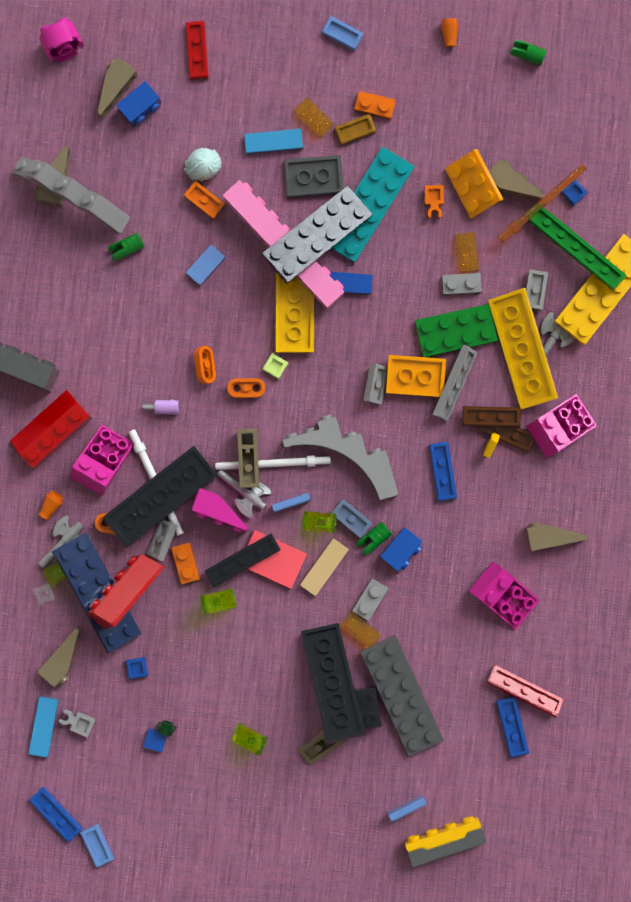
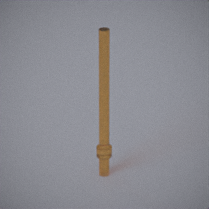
(515, 226)

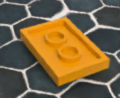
(473, 183)
(415, 375)

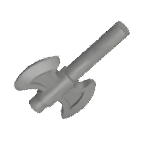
(556, 332)
(250, 497)
(69, 533)

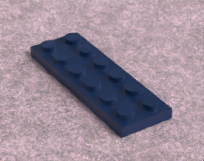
(88, 579)

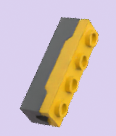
(445, 842)

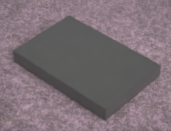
(313, 176)

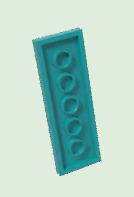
(377, 193)

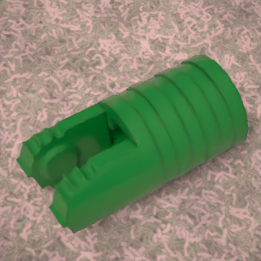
(528, 52)
(126, 247)
(377, 534)

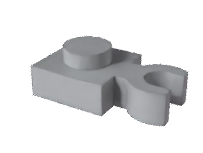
(80, 723)

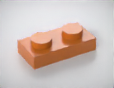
(375, 105)
(204, 200)
(185, 563)

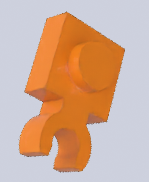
(434, 197)

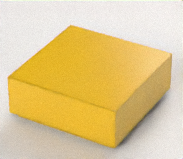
(491, 445)

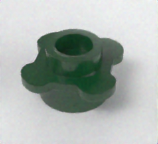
(166, 728)

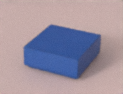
(574, 192)
(137, 667)
(154, 740)

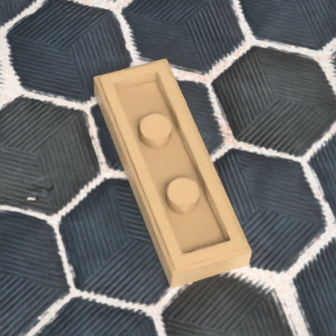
(324, 567)

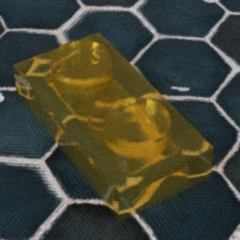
(313, 117)
(467, 252)
(360, 629)

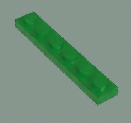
(578, 248)

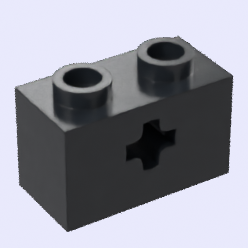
(369, 707)

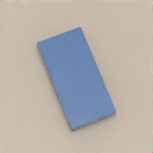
(342, 33)
(205, 265)
(291, 502)
(407, 808)
(97, 845)

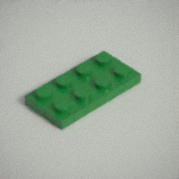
(454, 329)

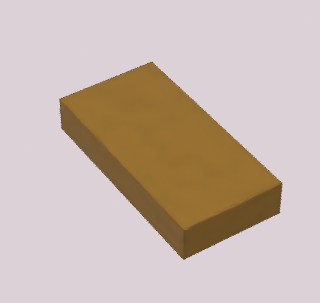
(355, 129)

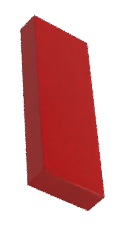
(197, 50)

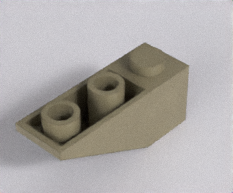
(514, 183)

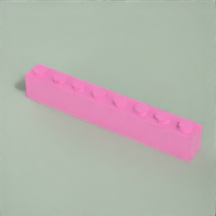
(269, 230)

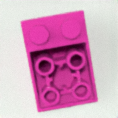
(561, 426)
(101, 460)
(214, 506)
(504, 595)

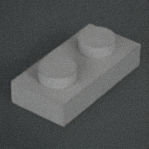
(461, 284)
(536, 288)
(375, 383)
(162, 539)
(370, 599)

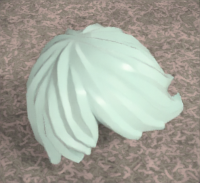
(202, 164)

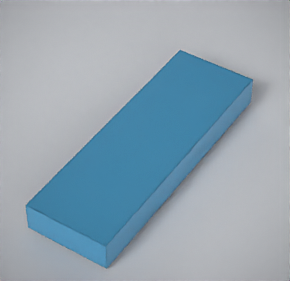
(273, 141)
(43, 726)

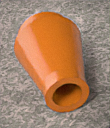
(449, 30)
(51, 503)

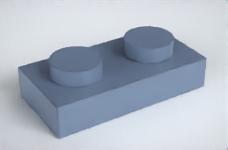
(352, 518)

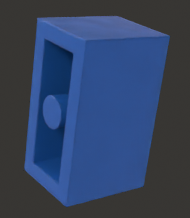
(139, 104)
(401, 549)

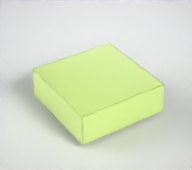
(275, 366)

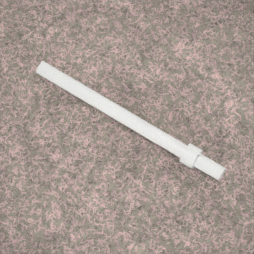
(140, 449)
(311, 461)

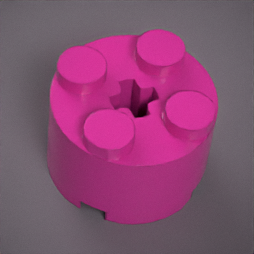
(60, 40)

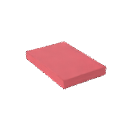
(280, 566)

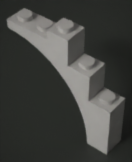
(72, 192)
(375, 465)

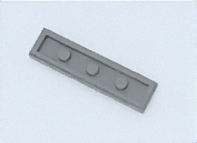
(455, 383)

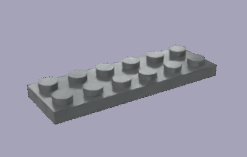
(402, 695)

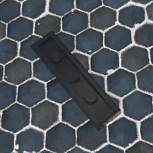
(242, 560)

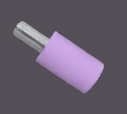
(167, 407)

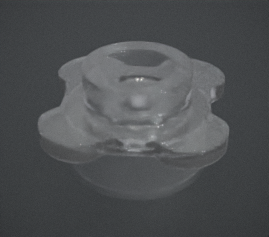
(49, 594)

